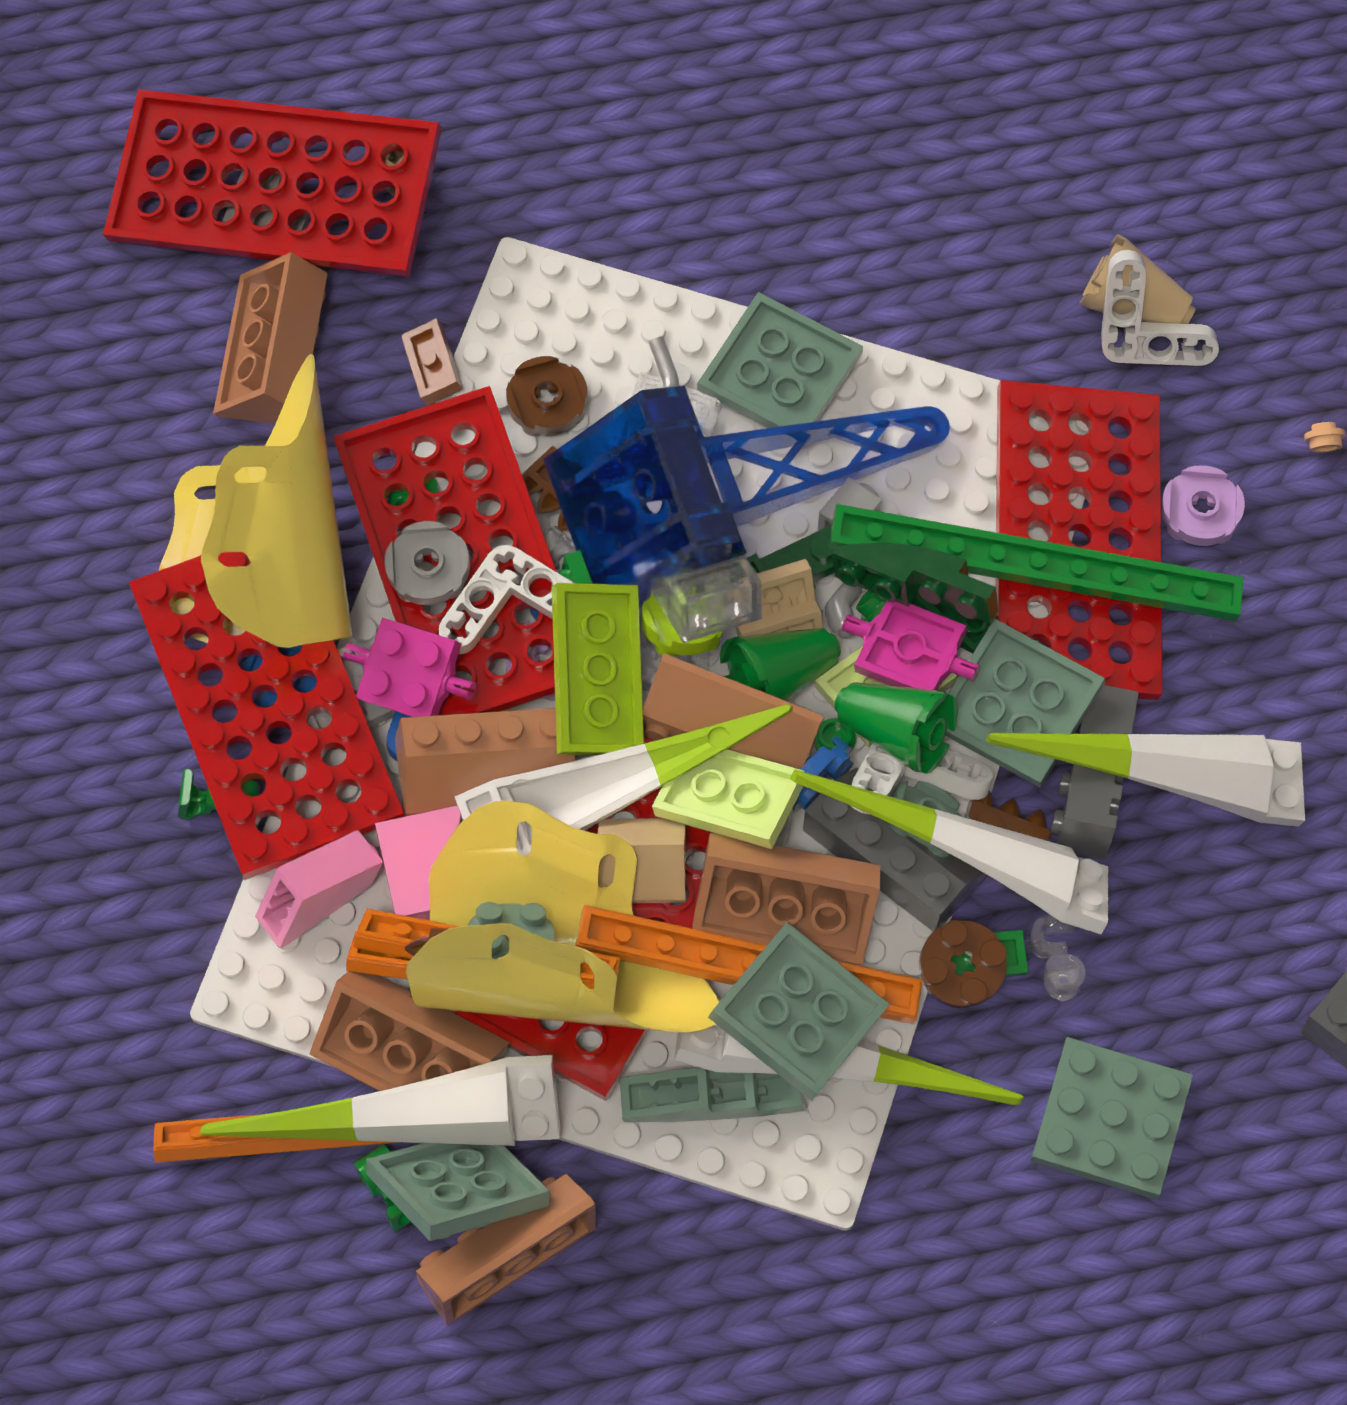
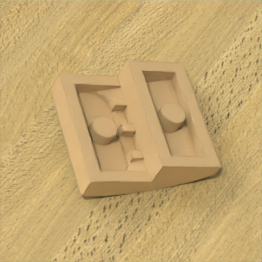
(786, 601)

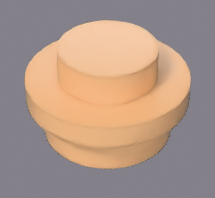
(1324, 437)

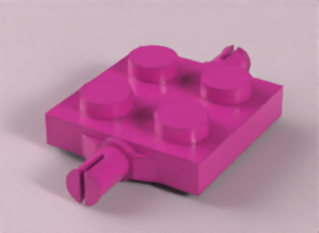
(910, 647)
(408, 670)

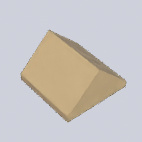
(659, 854)

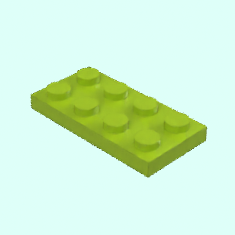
(597, 668)

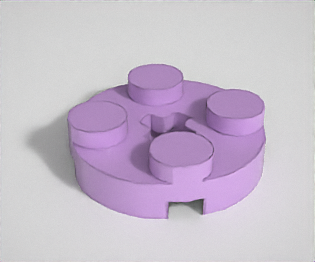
(1196, 527)

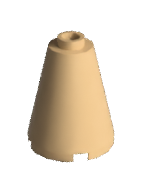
(1163, 297)

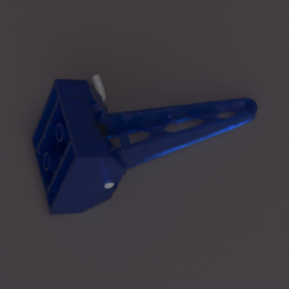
(658, 453)

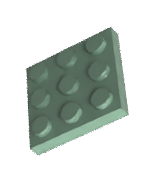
(779, 366)
(1020, 691)
(798, 1011)
(1112, 1118)
(456, 1186)

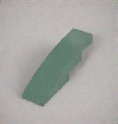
(706, 1095)

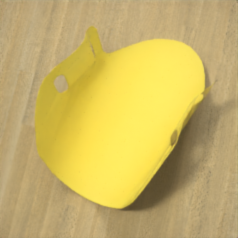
(282, 515)
(539, 974)

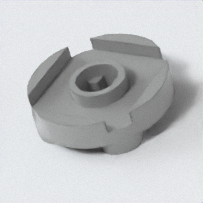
(432, 586)

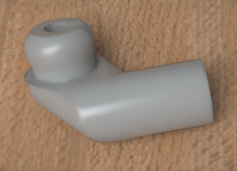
(839, 606)

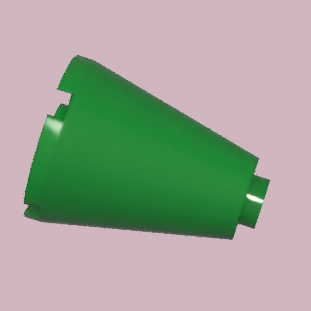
(781, 660)
(900, 721)

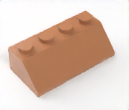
(269, 337)
(695, 698)
(462, 751)
(757, 889)
(390, 1042)
(505, 1251)

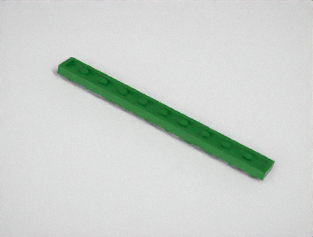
(1050, 563)

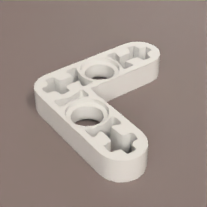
(1139, 333)
(502, 587)
(955, 774)

